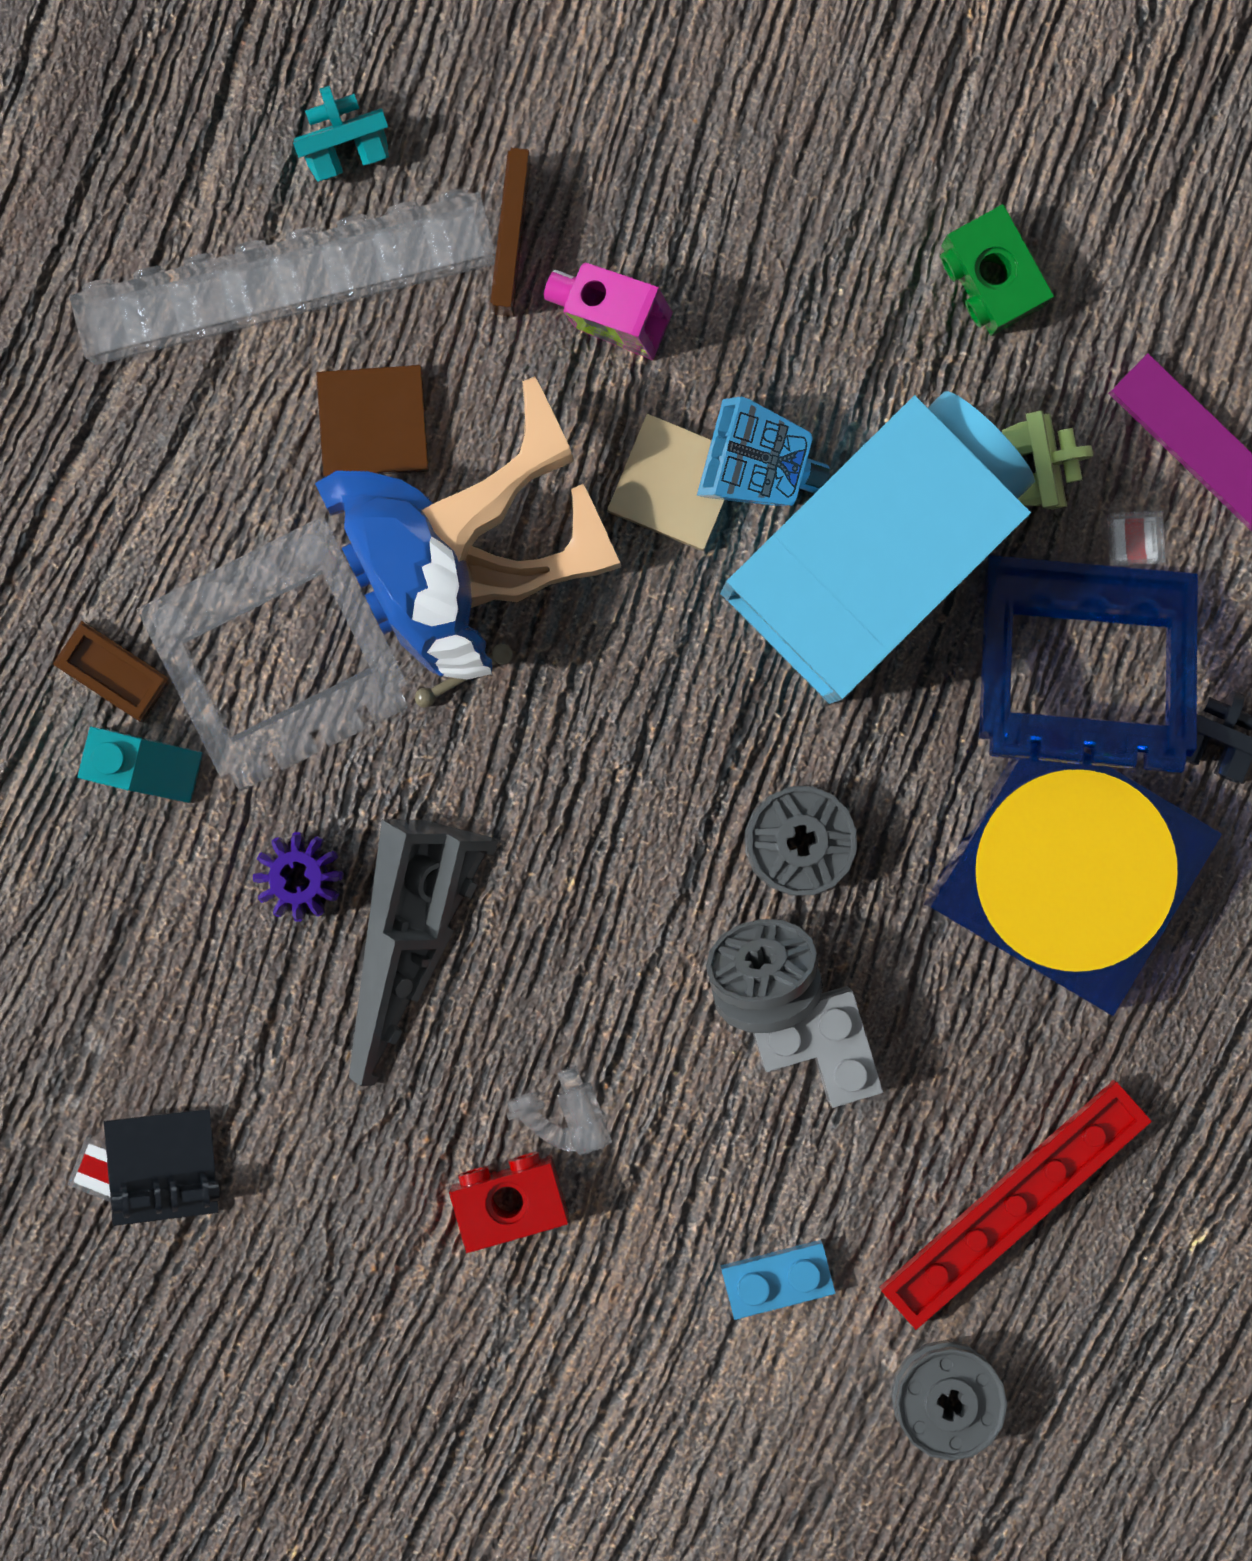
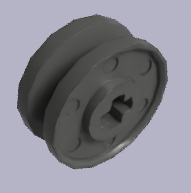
(825, 859)
(764, 976)
(960, 1429)

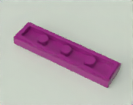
(1189, 434)

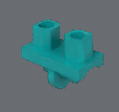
(319, 145)

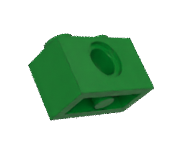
(995, 240)

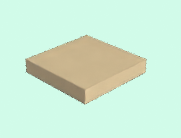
(663, 484)

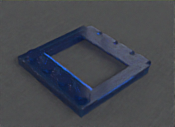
(1096, 595)

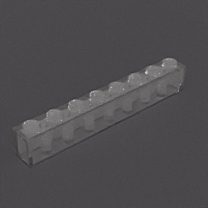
(283, 277)

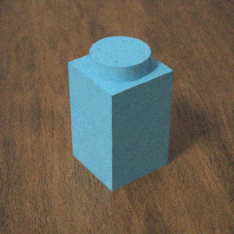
(883, 542)

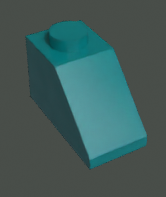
(140, 764)

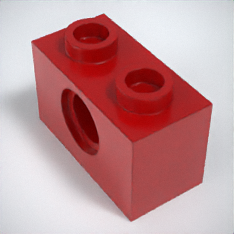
(485, 1224)

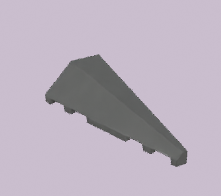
(416, 891)

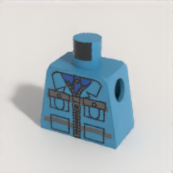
(759, 457)

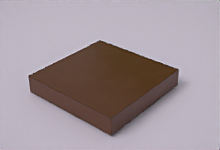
(373, 420)

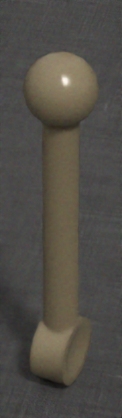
(426, 697)

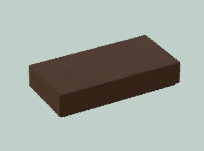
(112, 671)

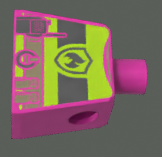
(629, 312)

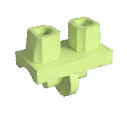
(1038, 438)

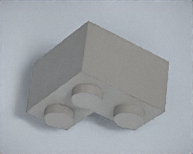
(835, 1040)

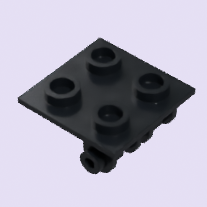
(161, 1167)

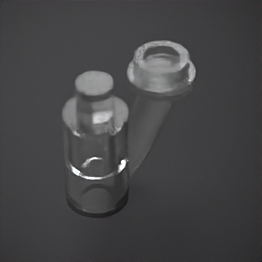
(581, 1111)

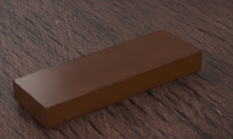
(510, 231)

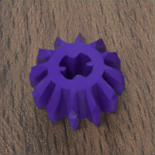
(281, 881)

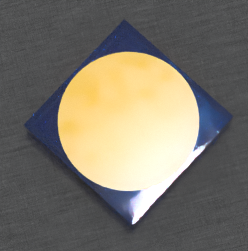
(1074, 873)

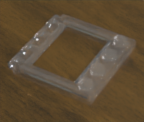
(242, 587)

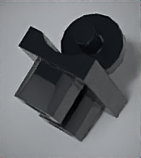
(1236, 757)

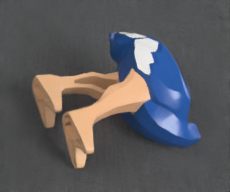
(424, 556)

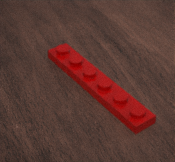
(1015, 1204)

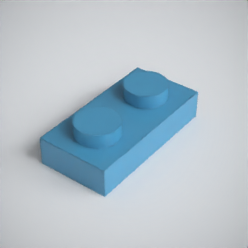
(777, 1279)

